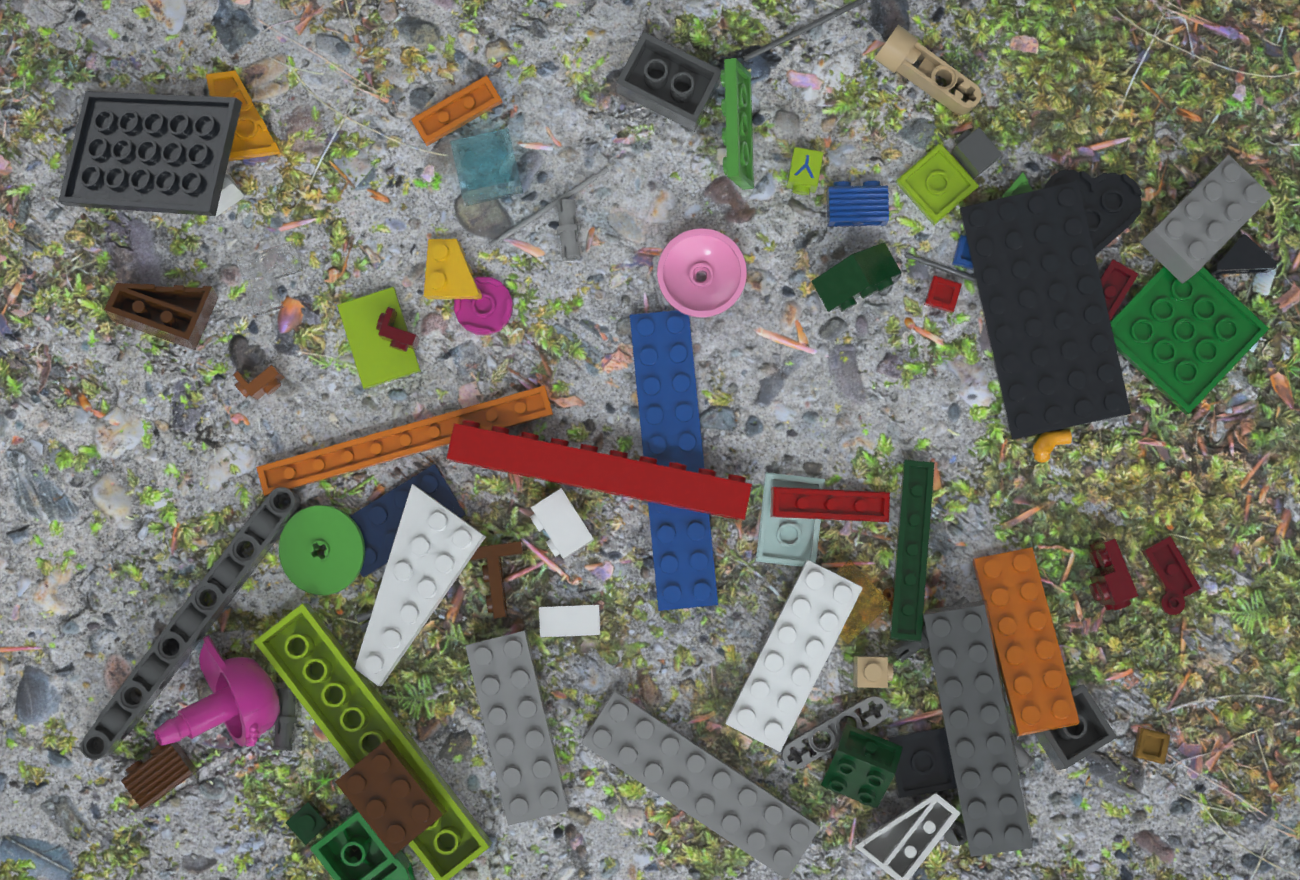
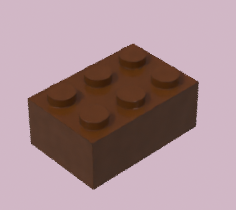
(391, 796)

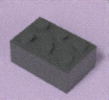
(668, 81)

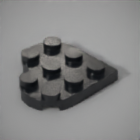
(1109, 202)

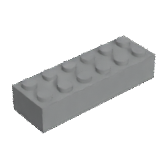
(517, 727)

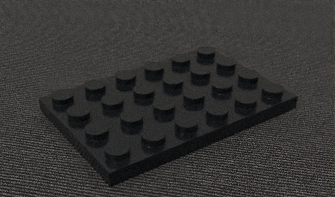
(150, 152)

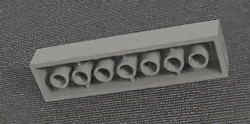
(701, 784)

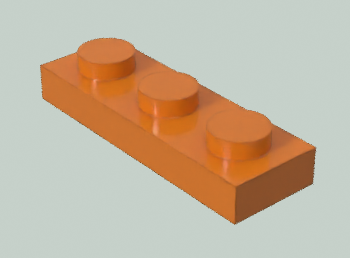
(456, 110)

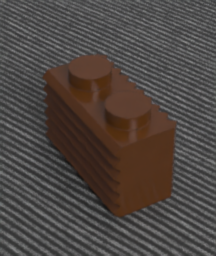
(158, 775)

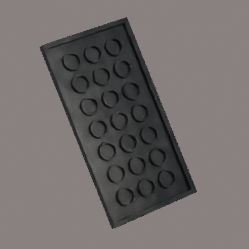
(1044, 310)

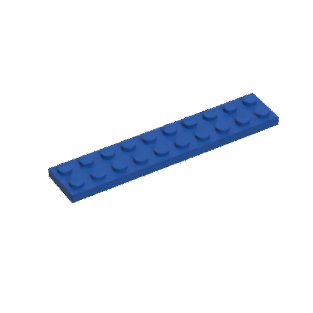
(673, 434)

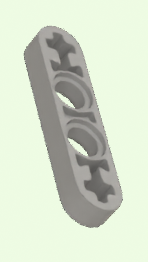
(832, 727)

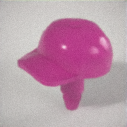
(241, 699)

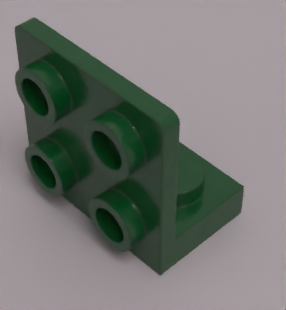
(862, 766)

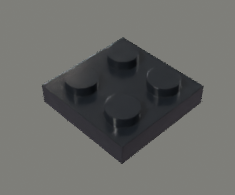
(924, 763)

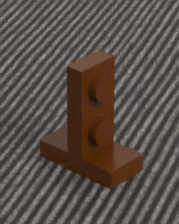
(493, 573)

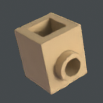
(872, 671)

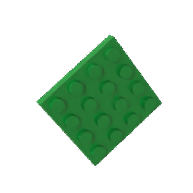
(1185, 334)

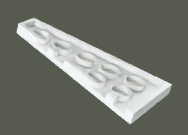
(422, 566)

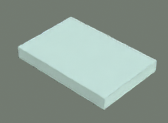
(787, 539)

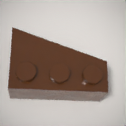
(165, 312)

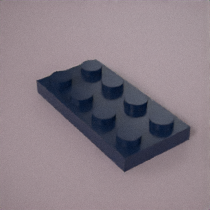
(382, 517)

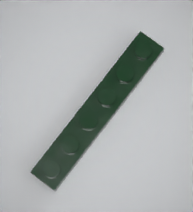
(912, 551)

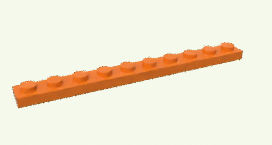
(401, 441)

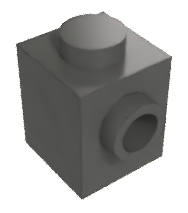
(975, 152)

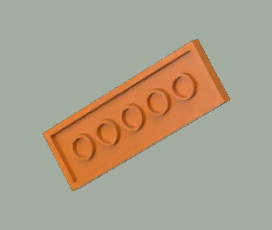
(1025, 642)

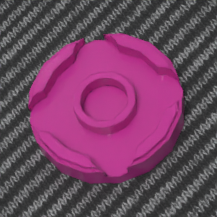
(487, 314)

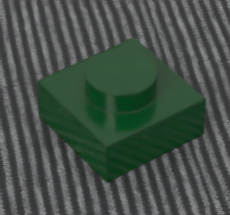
(307, 822)

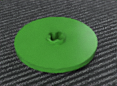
(341, 559)

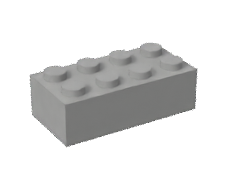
(1205, 219)

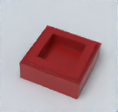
(943, 294)

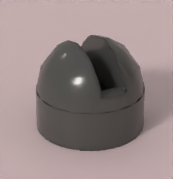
(951, 838)

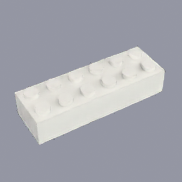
(793, 655)

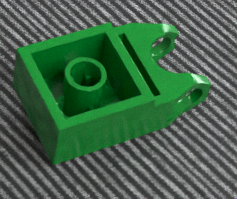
(370, 863)

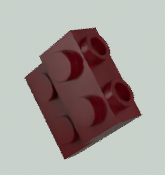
(1113, 584)

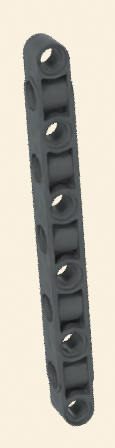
(190, 624)

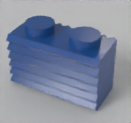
(857, 204)

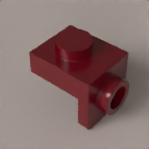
(399, 338)

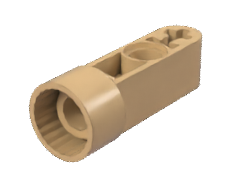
(901, 53)

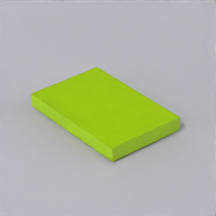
(373, 356)

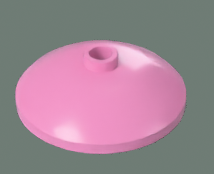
(707, 253)

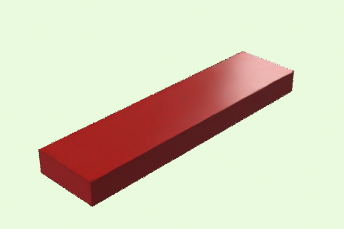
(830, 504)

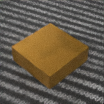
(1151, 745)

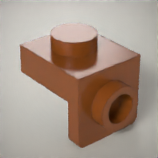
(264, 383)

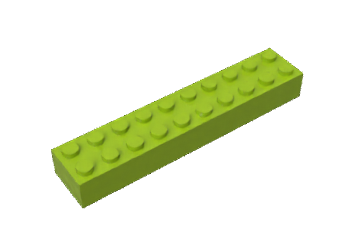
(359, 721)

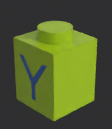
(804, 171)

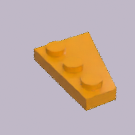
(251, 132)

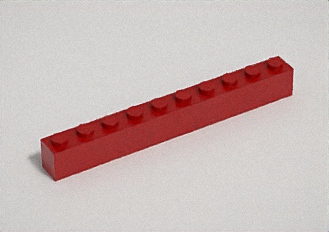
(599, 471)

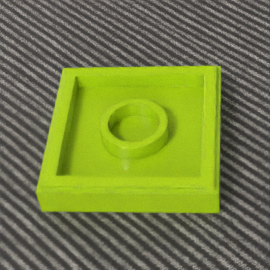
(937, 183)

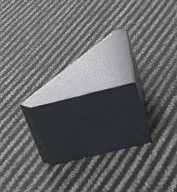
(1243, 258)

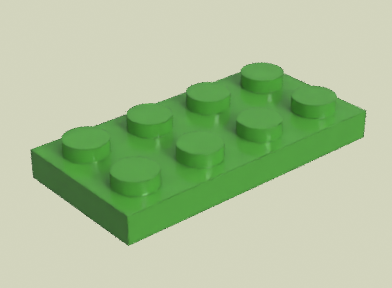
(738, 130)

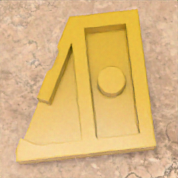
(448, 272)

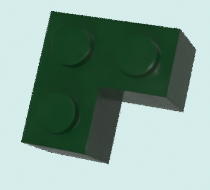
(857, 276)

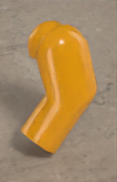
(1047, 441)

